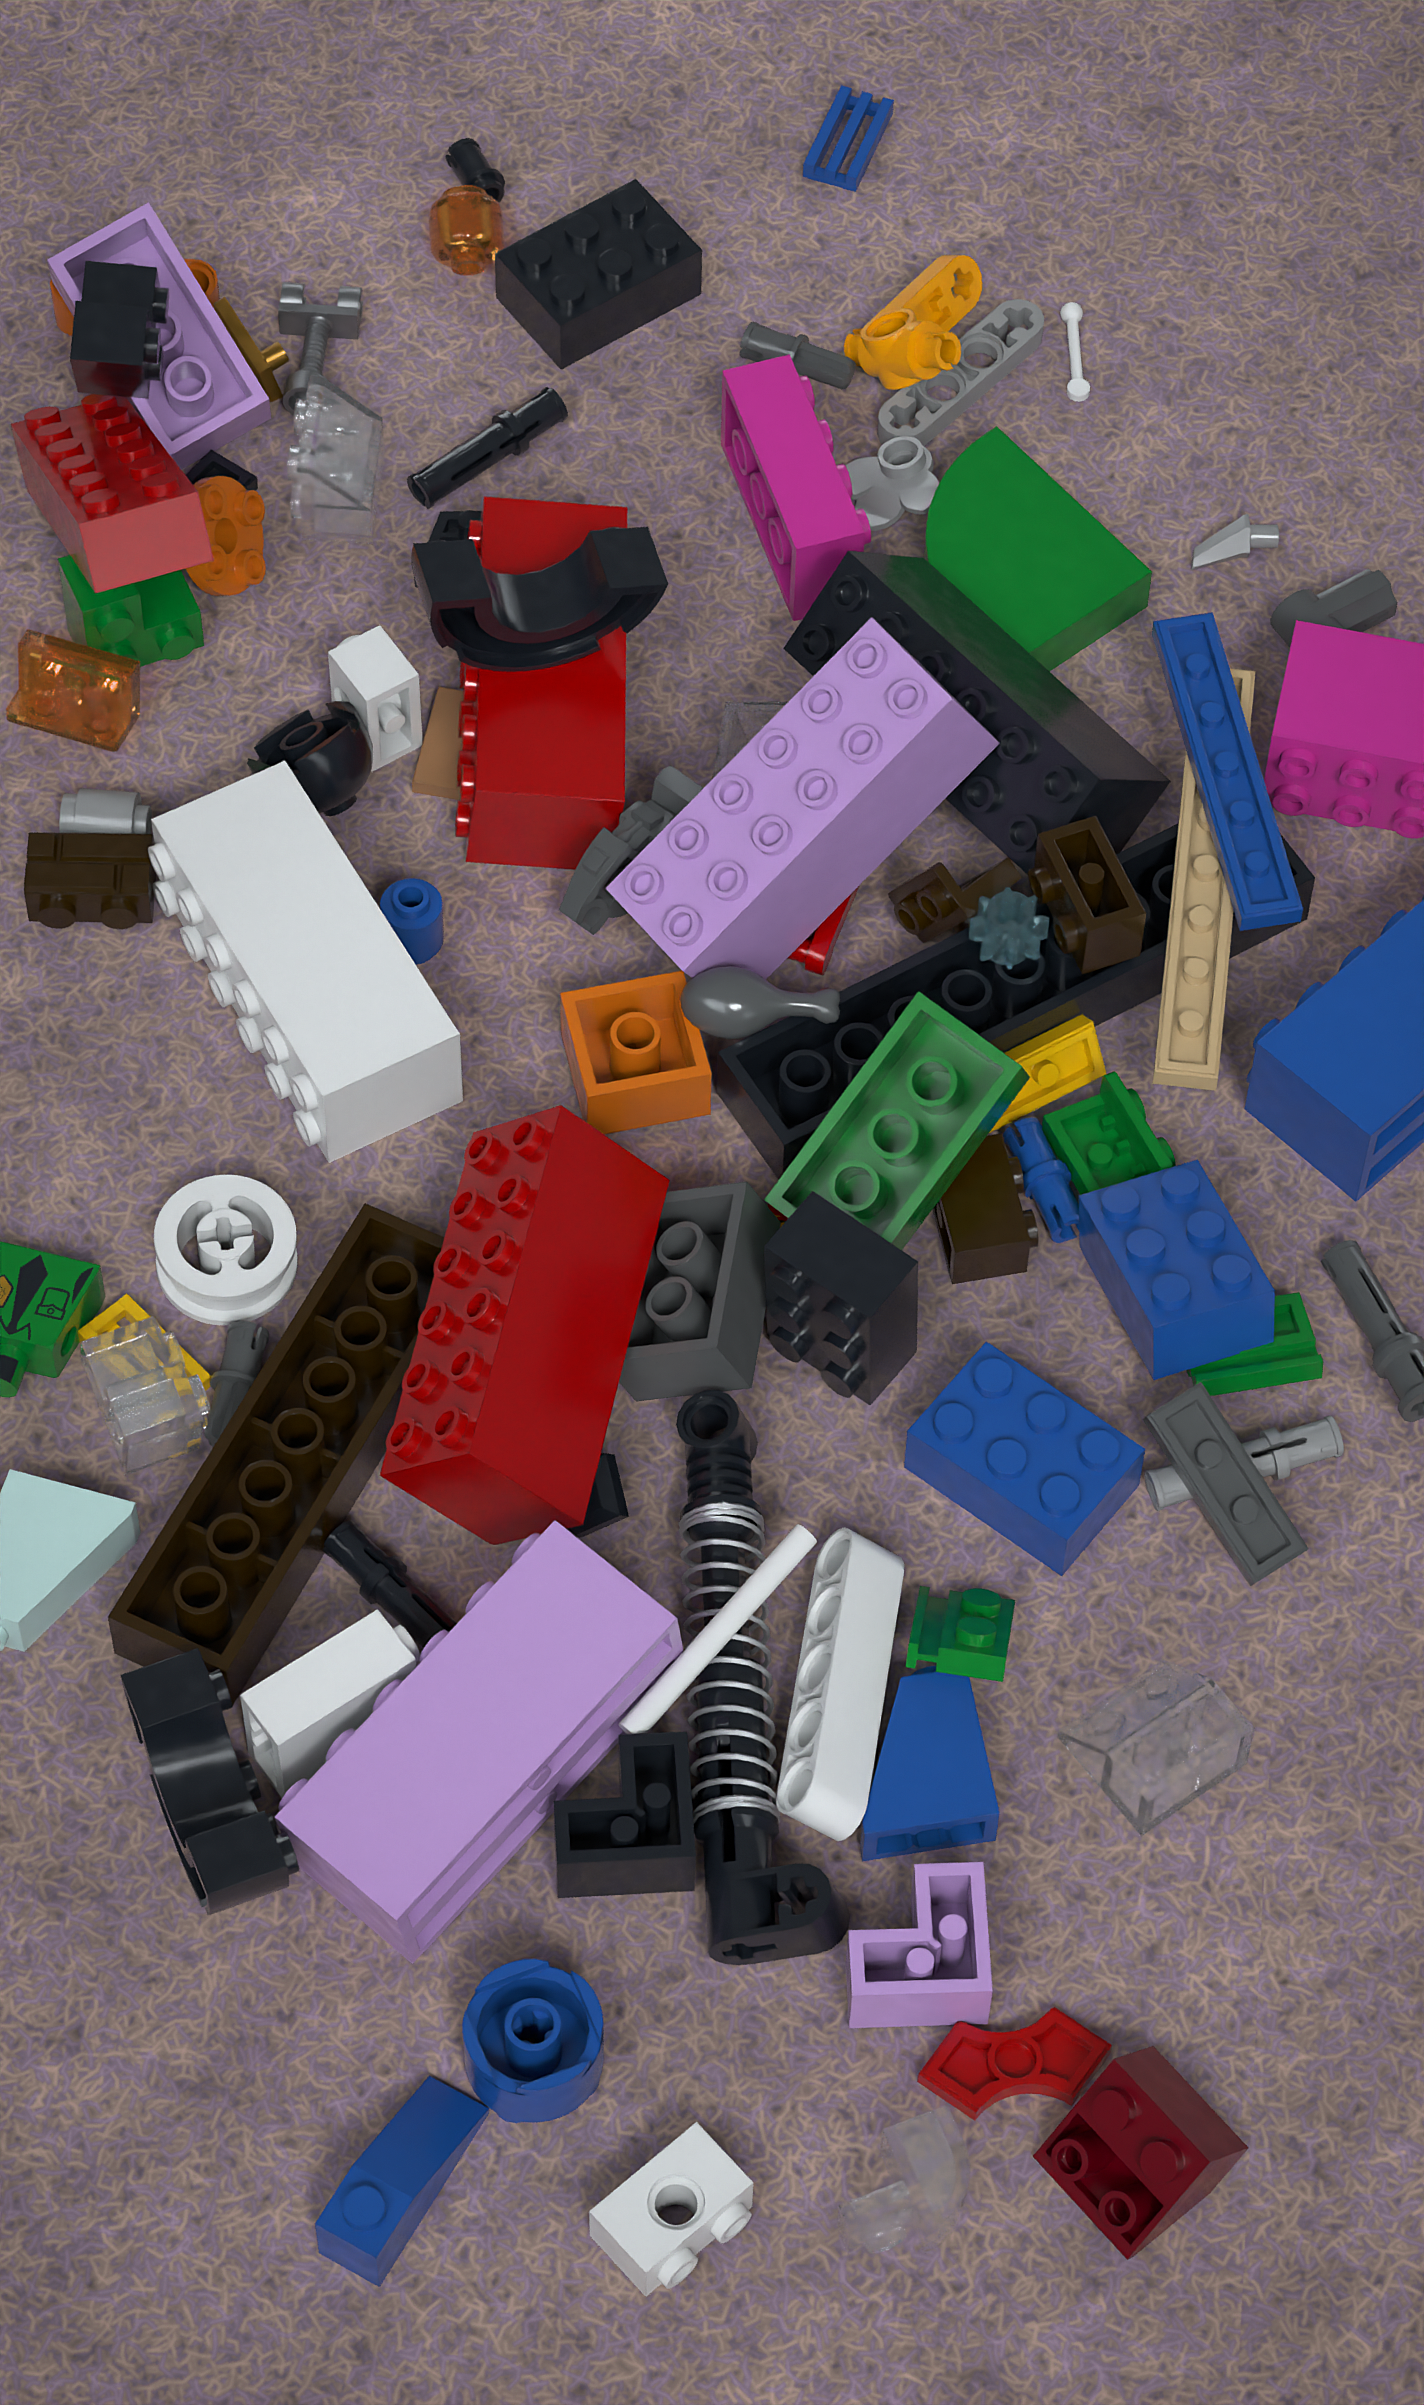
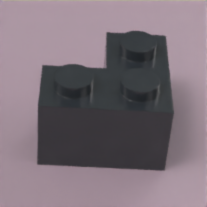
(116, 331)
(636, 1839)

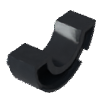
(542, 614)
(202, 1788)

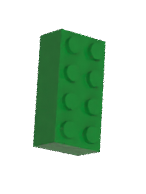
(904, 1124)

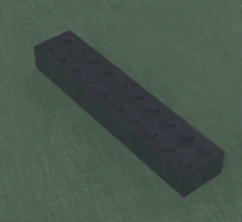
(798, 1068)

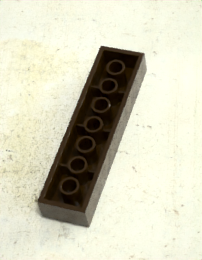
(285, 1461)

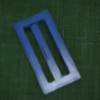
(860, 108)

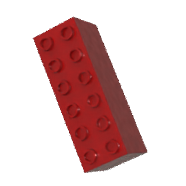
(548, 743)
(525, 1327)

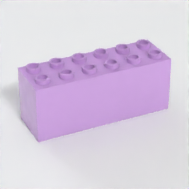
(803, 811)
(479, 1740)

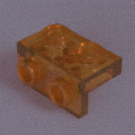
(75, 691)

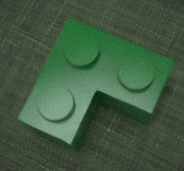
(137, 620)

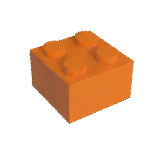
(635, 1054)

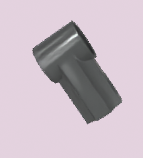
(1350, 605)

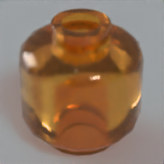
(466, 229)

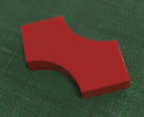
(984, 2067)

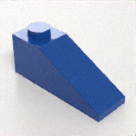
(397, 2180)

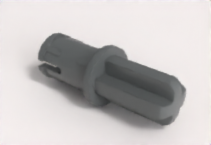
(819, 364)
(236, 1374)

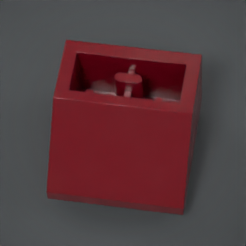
(1139, 2150)

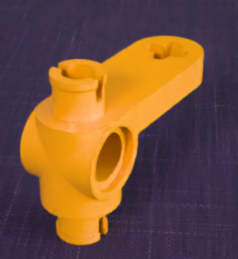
(911, 333)

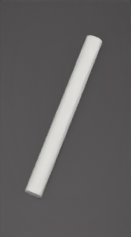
(718, 1631)

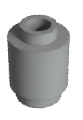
(104, 812)

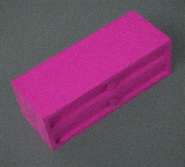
(1350, 730)

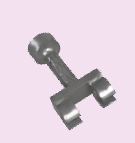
(317, 325)

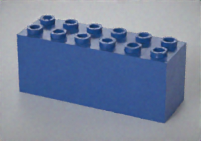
(1348, 1063)

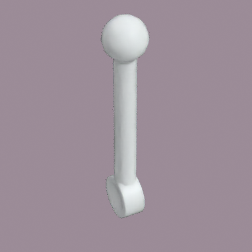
(1078, 388)

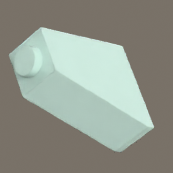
(54, 1550)

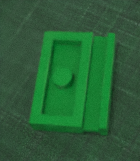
(1282, 1362)
(962, 1633)

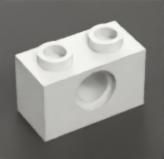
(382, 688)
(685, 2173)

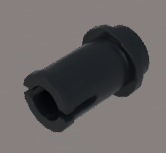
(474, 169)

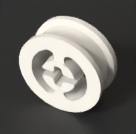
(223, 1215)

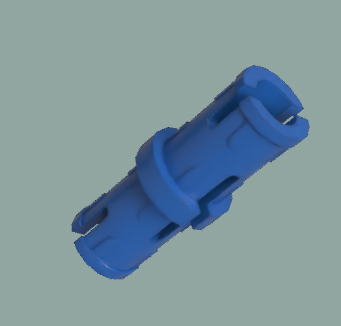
(1044, 1178)

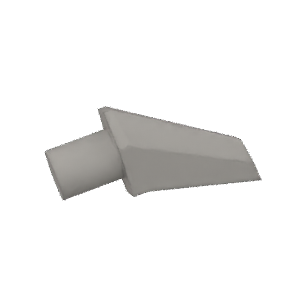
(1235, 542)

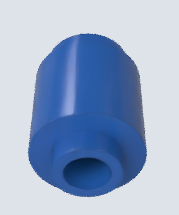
(416, 917)

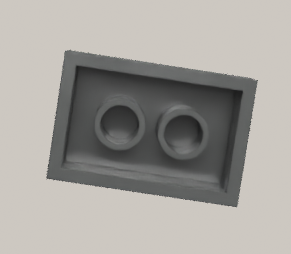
(701, 1295)

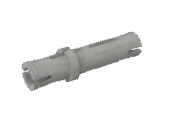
(1271, 1453)

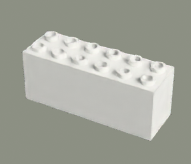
(305, 962)

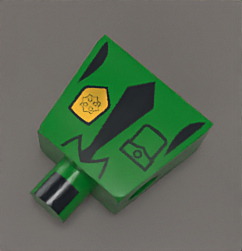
(41, 1310)

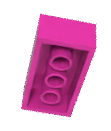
(789, 477)

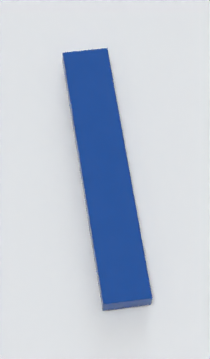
(1227, 772)

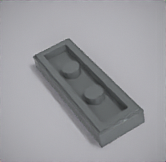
(1225, 1484)

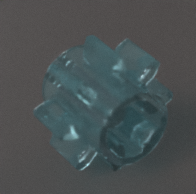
(1008, 928)

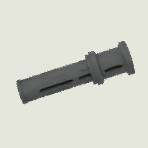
(1396, 1350)

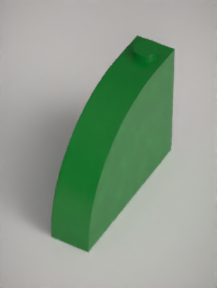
(1030, 552)

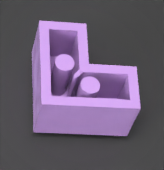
(931, 1970)

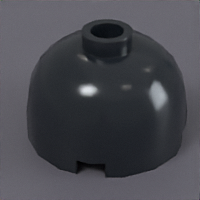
(325, 754)

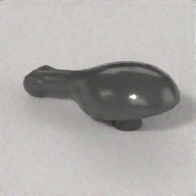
(739, 1003)

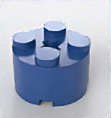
(525, 2078)

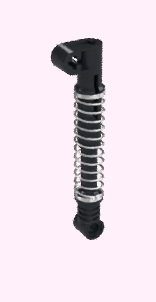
(735, 1809)

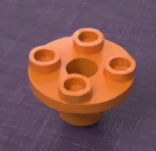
(235, 537)

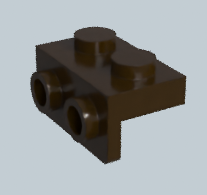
(936, 903)

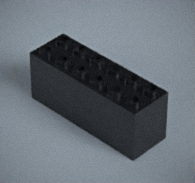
(1053, 751)

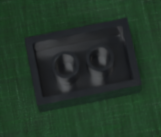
(598, 273)
(840, 1299)

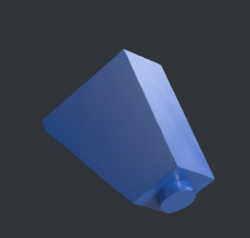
(931, 1772)

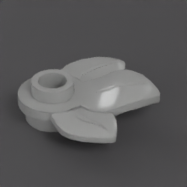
(893, 481)

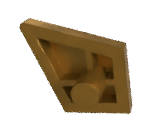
(261, 362)

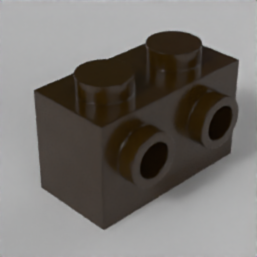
(1087, 895)

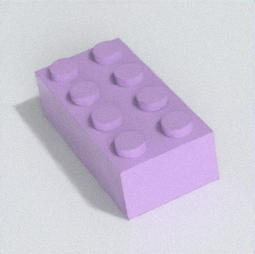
(205, 382)

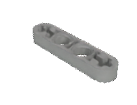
(965, 379)

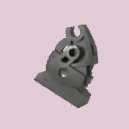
(610, 853)

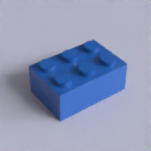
(1176, 1269)
(1023, 1458)

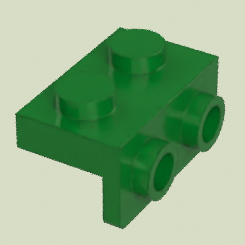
(1106, 1138)

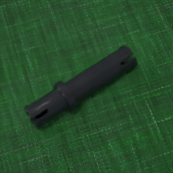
(506, 435)
(386, 1583)

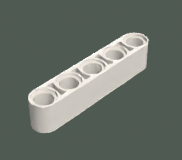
(840, 1685)

